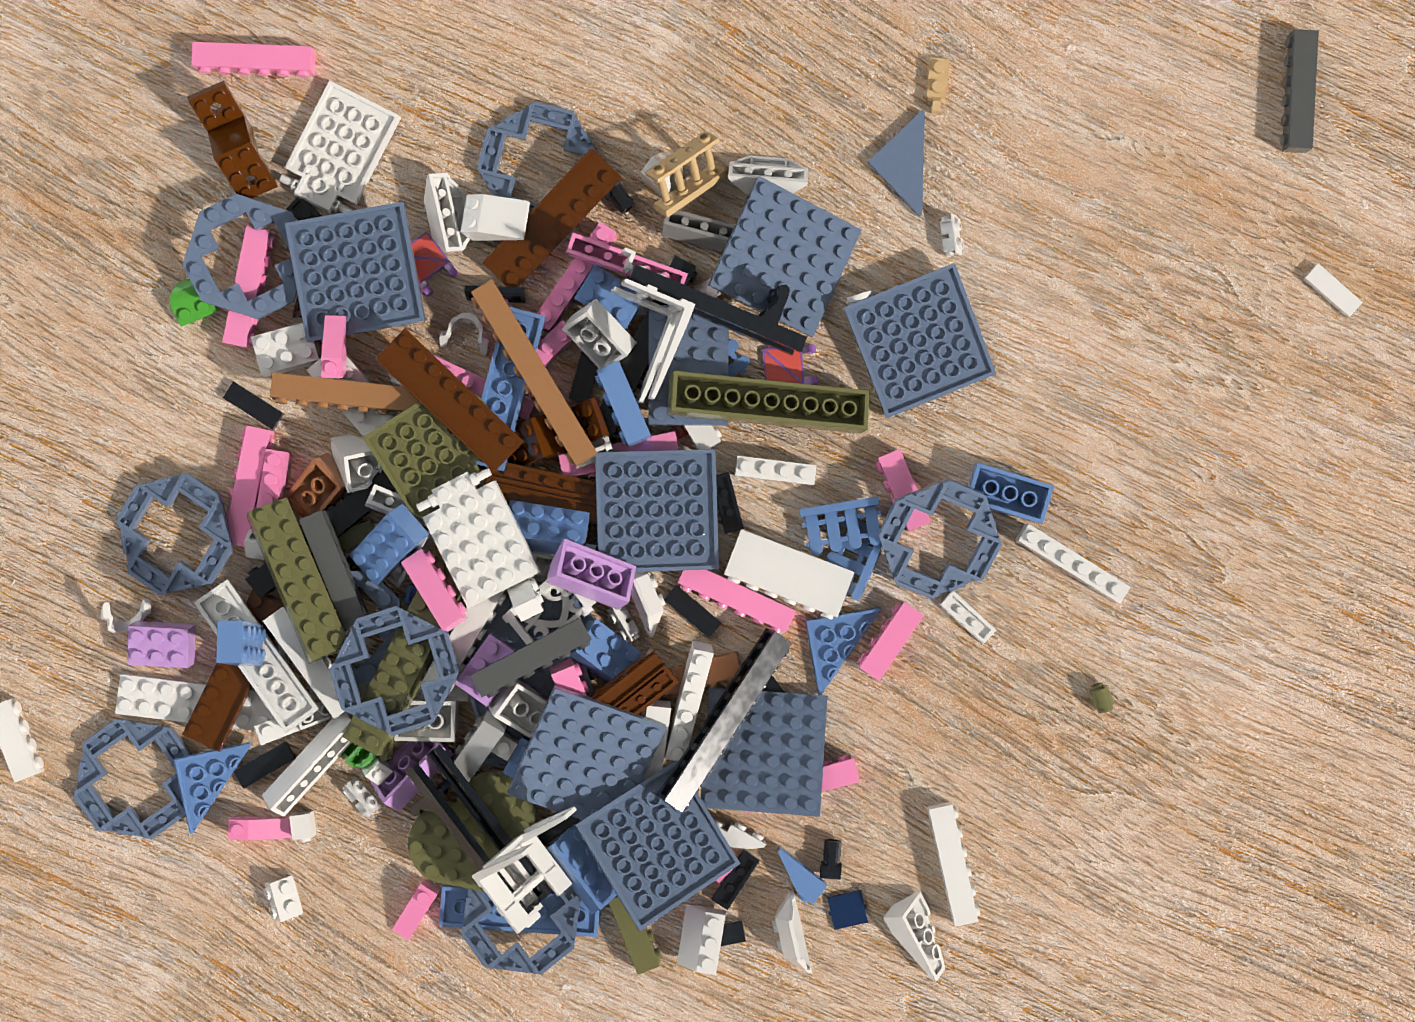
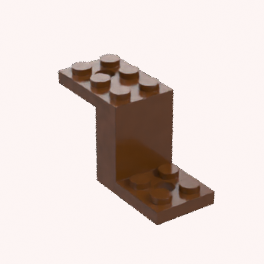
(232, 140)
(541, 441)

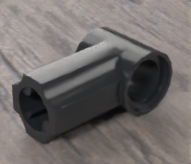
(620, 198)
(831, 865)

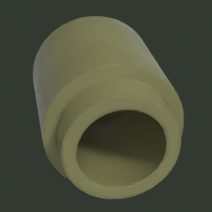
(1101, 697)

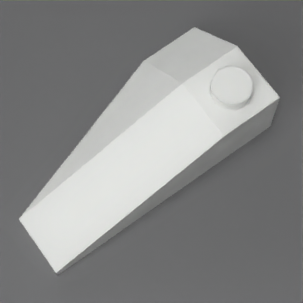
(911, 927)

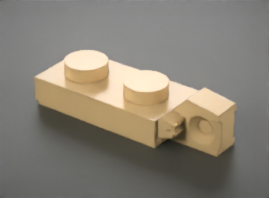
(937, 83)

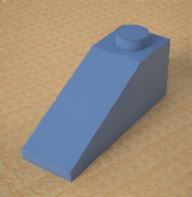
(806, 882)

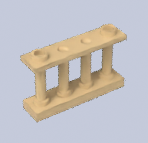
(694, 186)

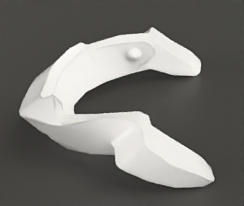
(469, 319)
(120, 626)

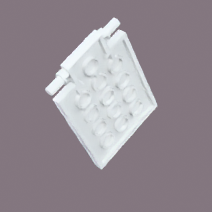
(339, 149)
(478, 537)

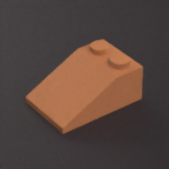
(317, 487)

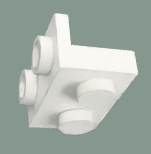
(283, 899)

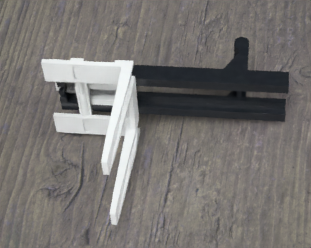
(687, 301)
(519, 887)

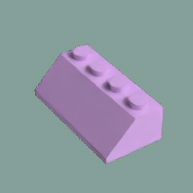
(591, 574)
(398, 787)

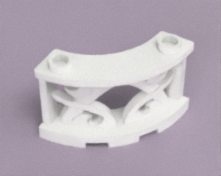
(543, 625)

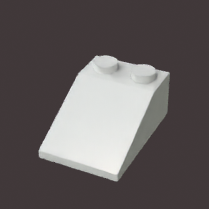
(494, 218)
(519, 707)

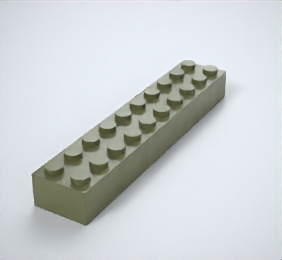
(767, 402)
(398, 675)

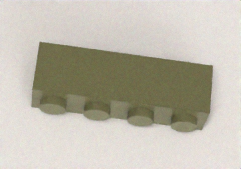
(638, 943)

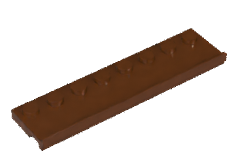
(553, 219)
(449, 400)
(546, 489)
(638, 684)
(226, 689)

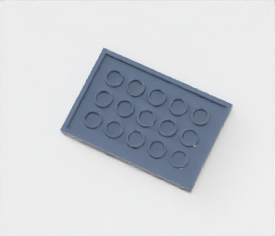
(700, 351)

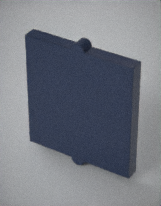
(847, 909)

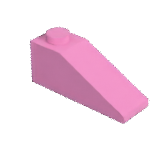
(334, 347)
(258, 828)
(416, 909)

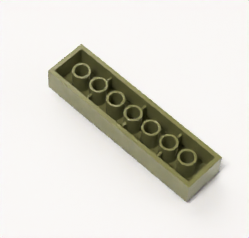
(297, 579)

